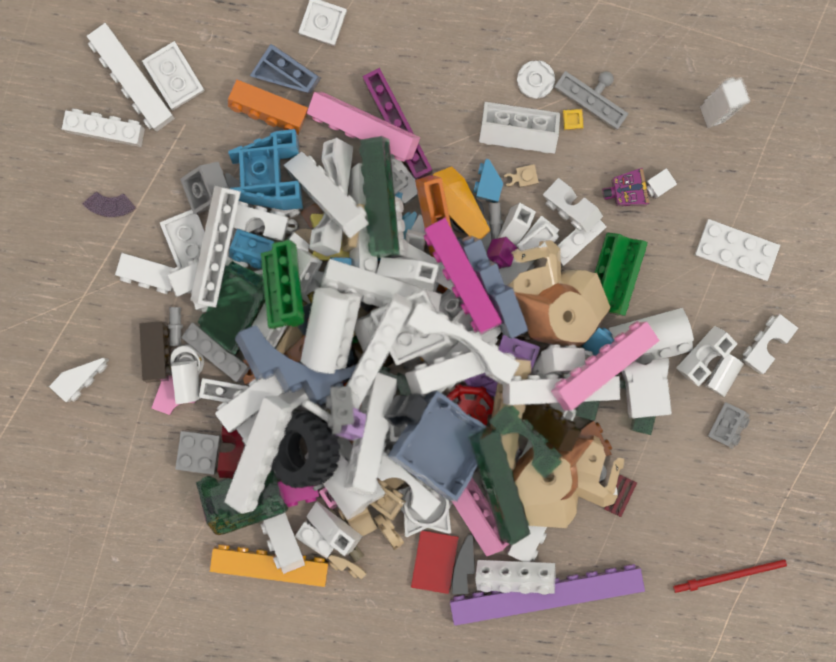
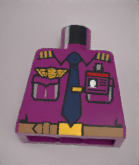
(628, 189)

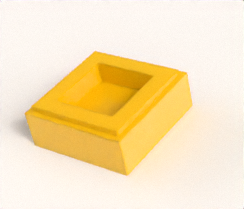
(573, 119)

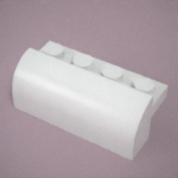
(330, 330)
(672, 331)
(349, 502)

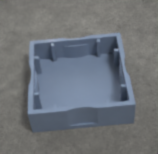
(439, 447)

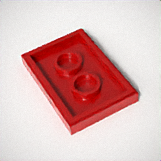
(434, 562)

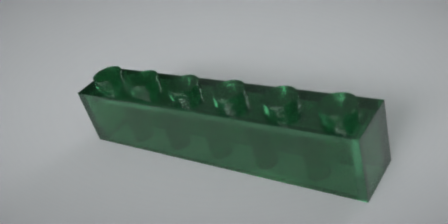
(380, 197)
(499, 485)

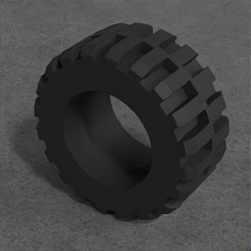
(321, 448)

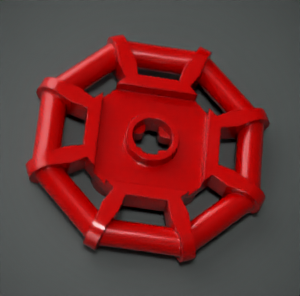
(473, 407)

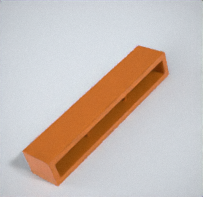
(432, 206)

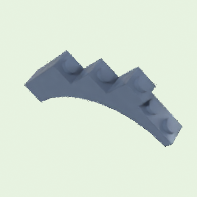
(500, 295)
(292, 376)

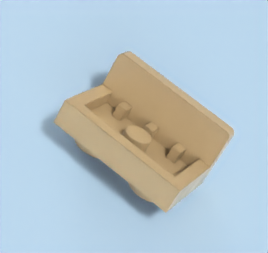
(390, 503)

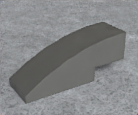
(463, 566)

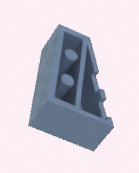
(284, 70)

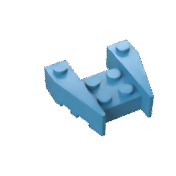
(262, 174)

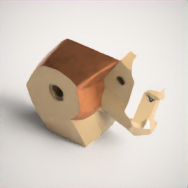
(556, 304)
(555, 499)

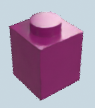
(500, 250)

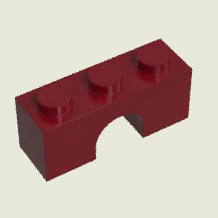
(229, 461)

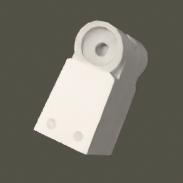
(647, 388)

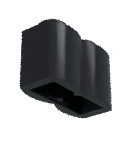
(406, 410)

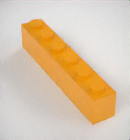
(262, 566)

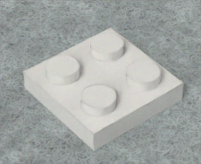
(322, 22)

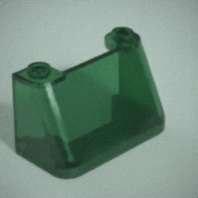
(236, 306)
(224, 518)

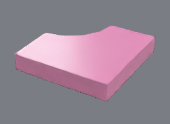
(165, 397)

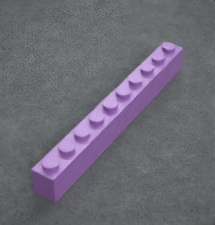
(567, 592)

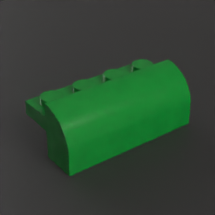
(619, 269)
(282, 285)

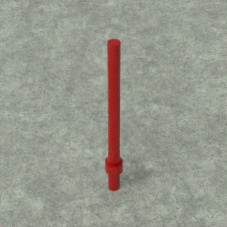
(694, 584)

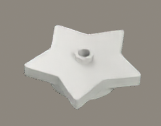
(437, 520)

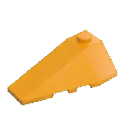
(462, 204)

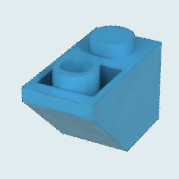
(490, 183)
(598, 340)

